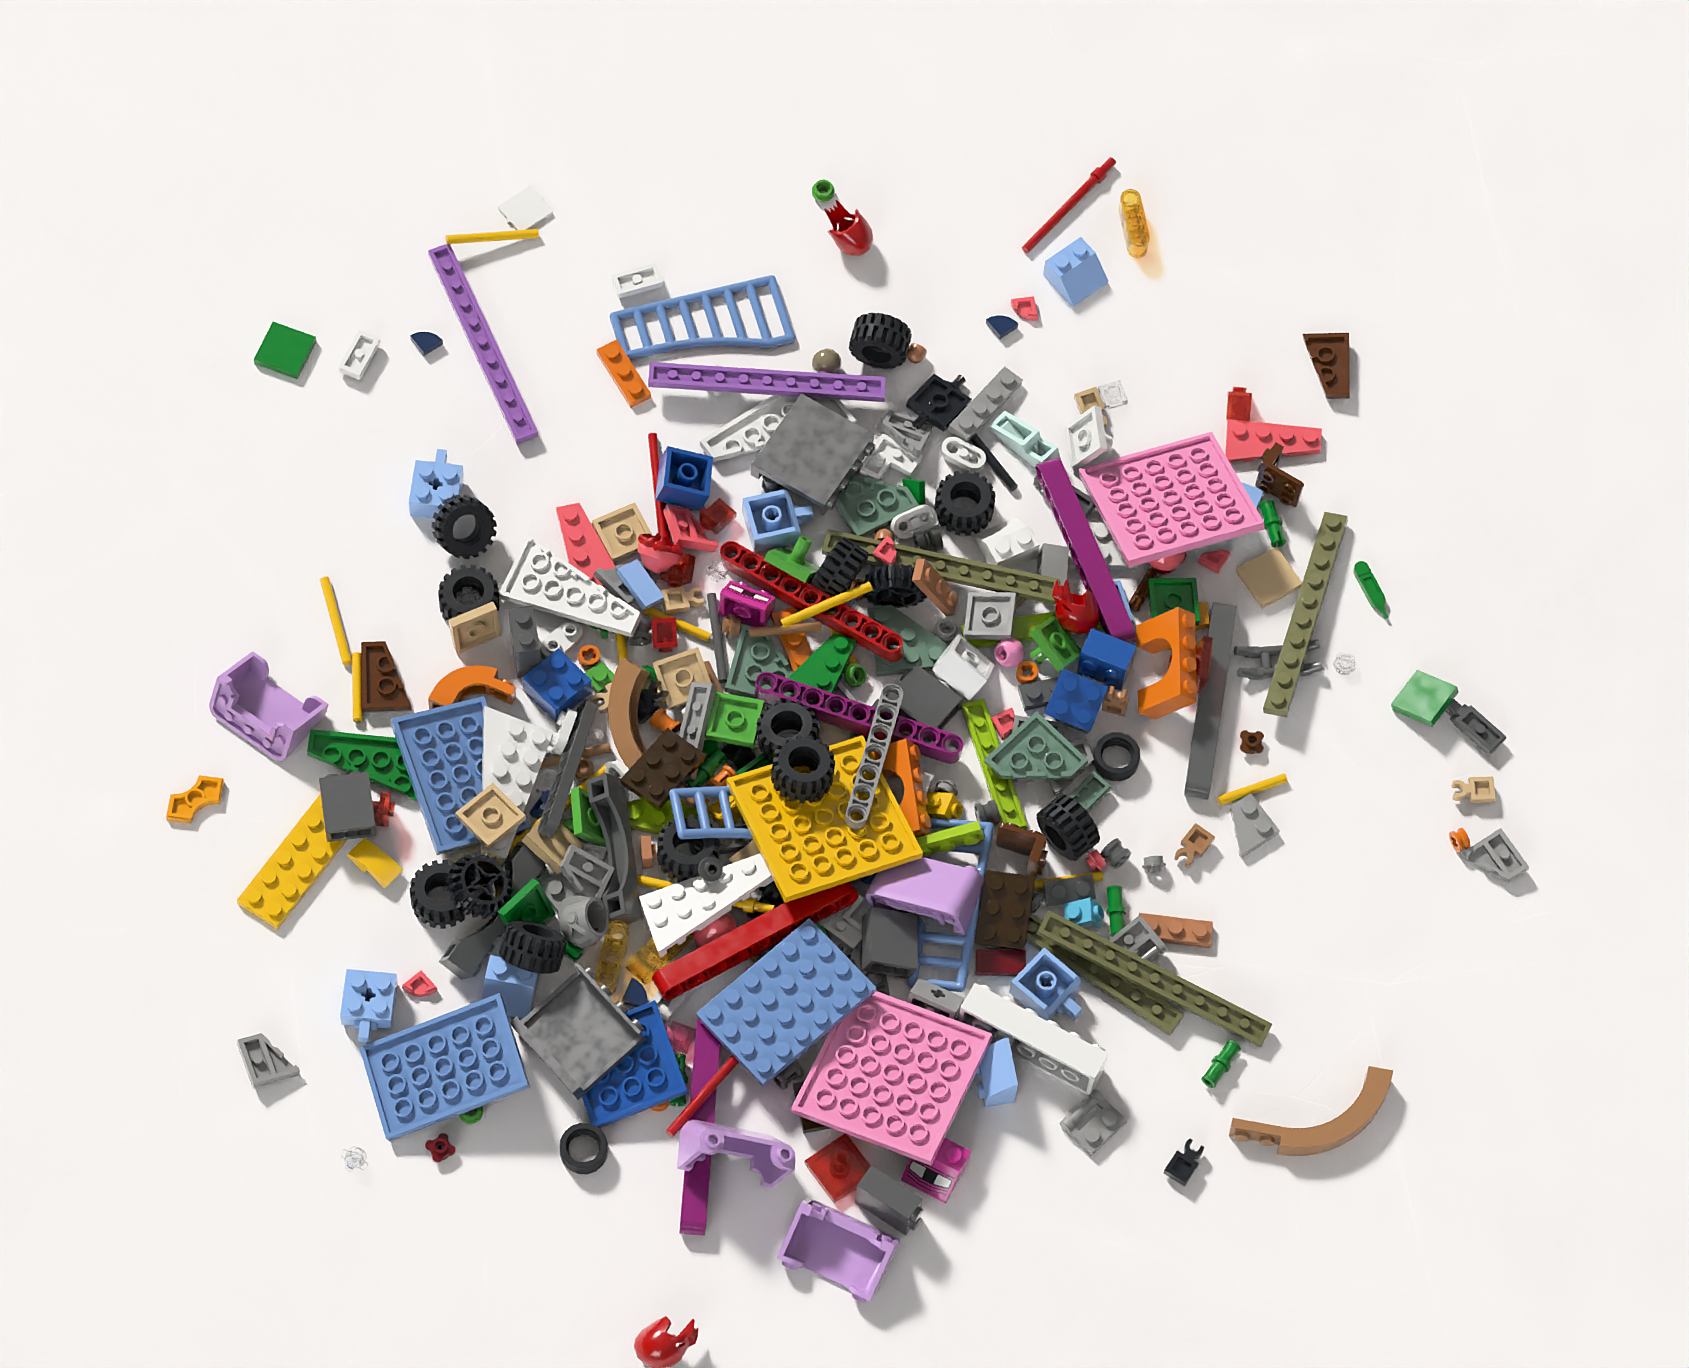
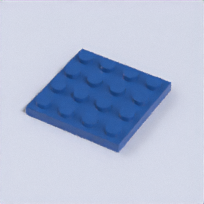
(643, 1078)

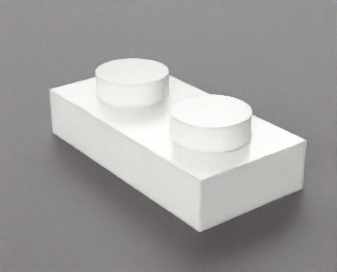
(637, 280)
(359, 354)

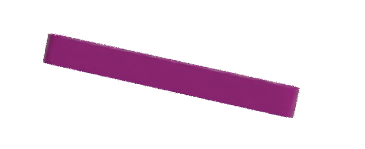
(1084, 549)
(851, 708)
(697, 1179)

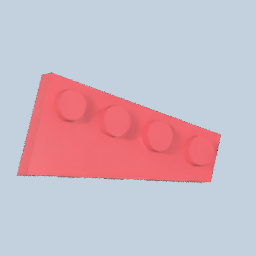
(1250, 439)
(582, 542)

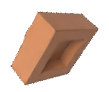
(648, 852)

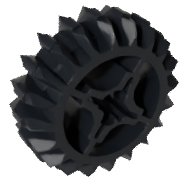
(893, 586)
(480, 871)

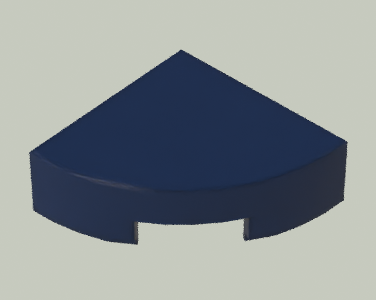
(1001, 325)
(426, 341)
(539, 806)
(635, 994)

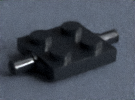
(938, 402)

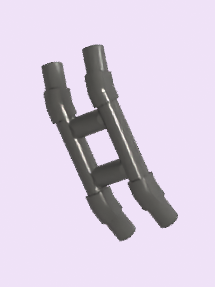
(1265, 653)

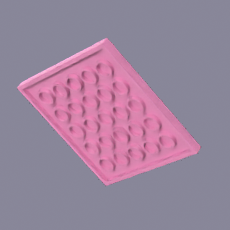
(1170, 499)
(893, 1076)

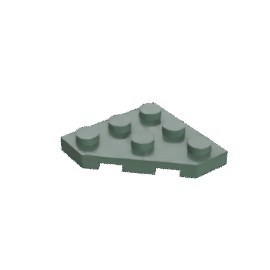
(872, 504)
(919, 644)
(752, 658)
(1036, 753)

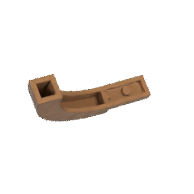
(623, 715)
(1327, 1135)

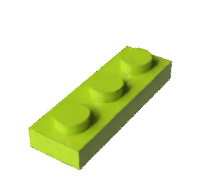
(950, 838)

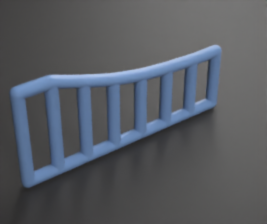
(717, 339)
(706, 831)
(967, 941)

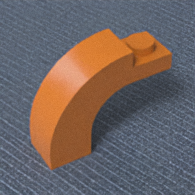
(471, 681)

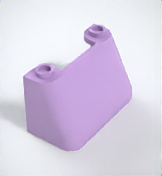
(263, 710)
(929, 890)
(767, 1154)
(838, 1248)

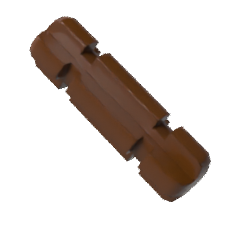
(1142, 590)

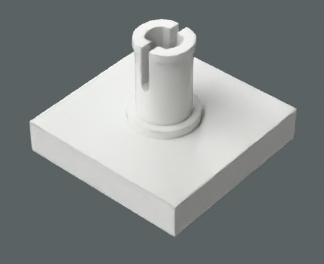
(1086, 438)

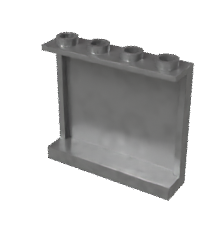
(814, 453)
(580, 1032)

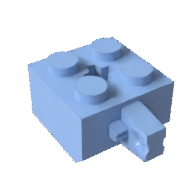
(433, 484)
(774, 520)
(1032, 990)
(379, 1011)

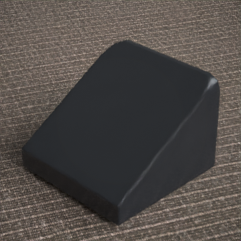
(737, 755)

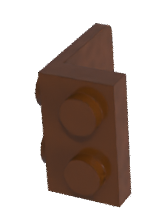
(1276, 481)
(1024, 842)

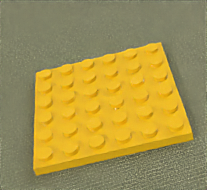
(810, 843)

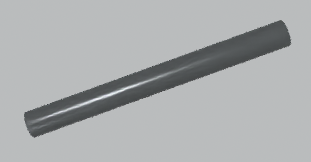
(717, 637)

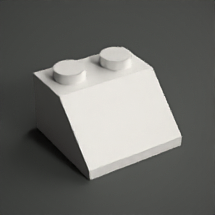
(1008, 544)
(963, 667)

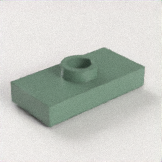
(1091, 791)

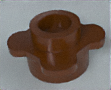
(1247, 747)

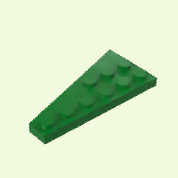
(363, 753)

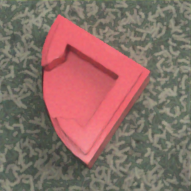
(1025, 308)
(886, 551)
(1214, 560)
(1004, 723)
(419, 985)

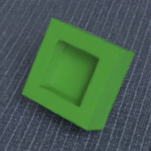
(600, 676)

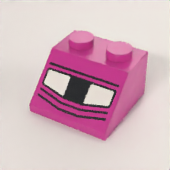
(748, 604)
(942, 1175)

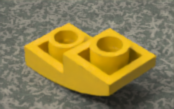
(375, 861)

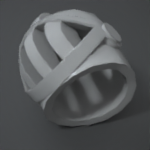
(583, 920)

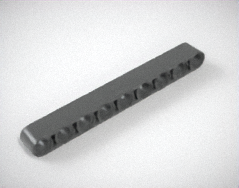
(1210, 703)

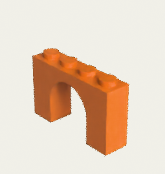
(1179, 684)
(903, 762)

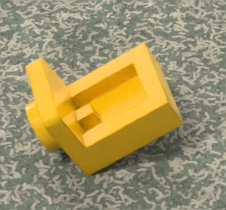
(943, 805)

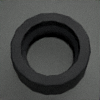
(1124, 741)
(587, 1130)

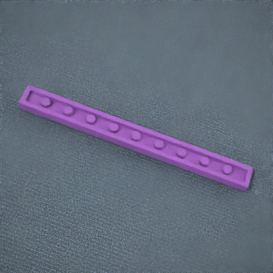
(483, 343)
(766, 382)

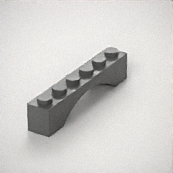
(609, 804)
(466, 954)

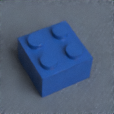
(684, 478)
(1106, 659)
(557, 684)
(1075, 701)

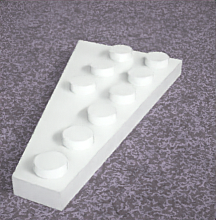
(755, 427)
(563, 590)
(512, 762)
(697, 903)

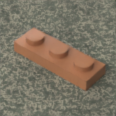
(935, 587)
(1180, 930)

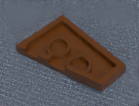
(1331, 362)
(380, 681)

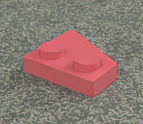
(687, 530)

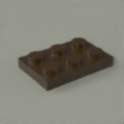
(663, 768)
(1005, 910)

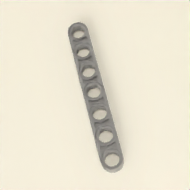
(870, 765)

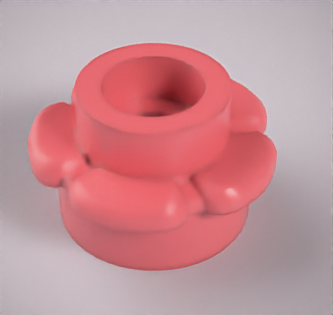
(1095, 860)

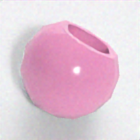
(1009, 652)

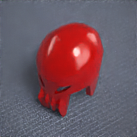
(853, 235)
(1075, 612)
(659, 1348)

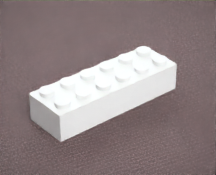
(1035, 1039)

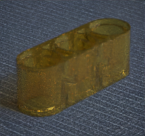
(1132, 232)
(616, 948)
(648, 961)

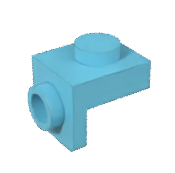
(1084, 913)

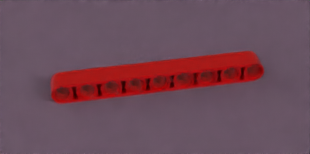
(805, 592)
(749, 940)

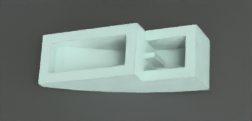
(1023, 439)

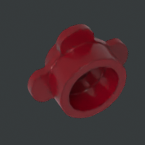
(439, 1155)

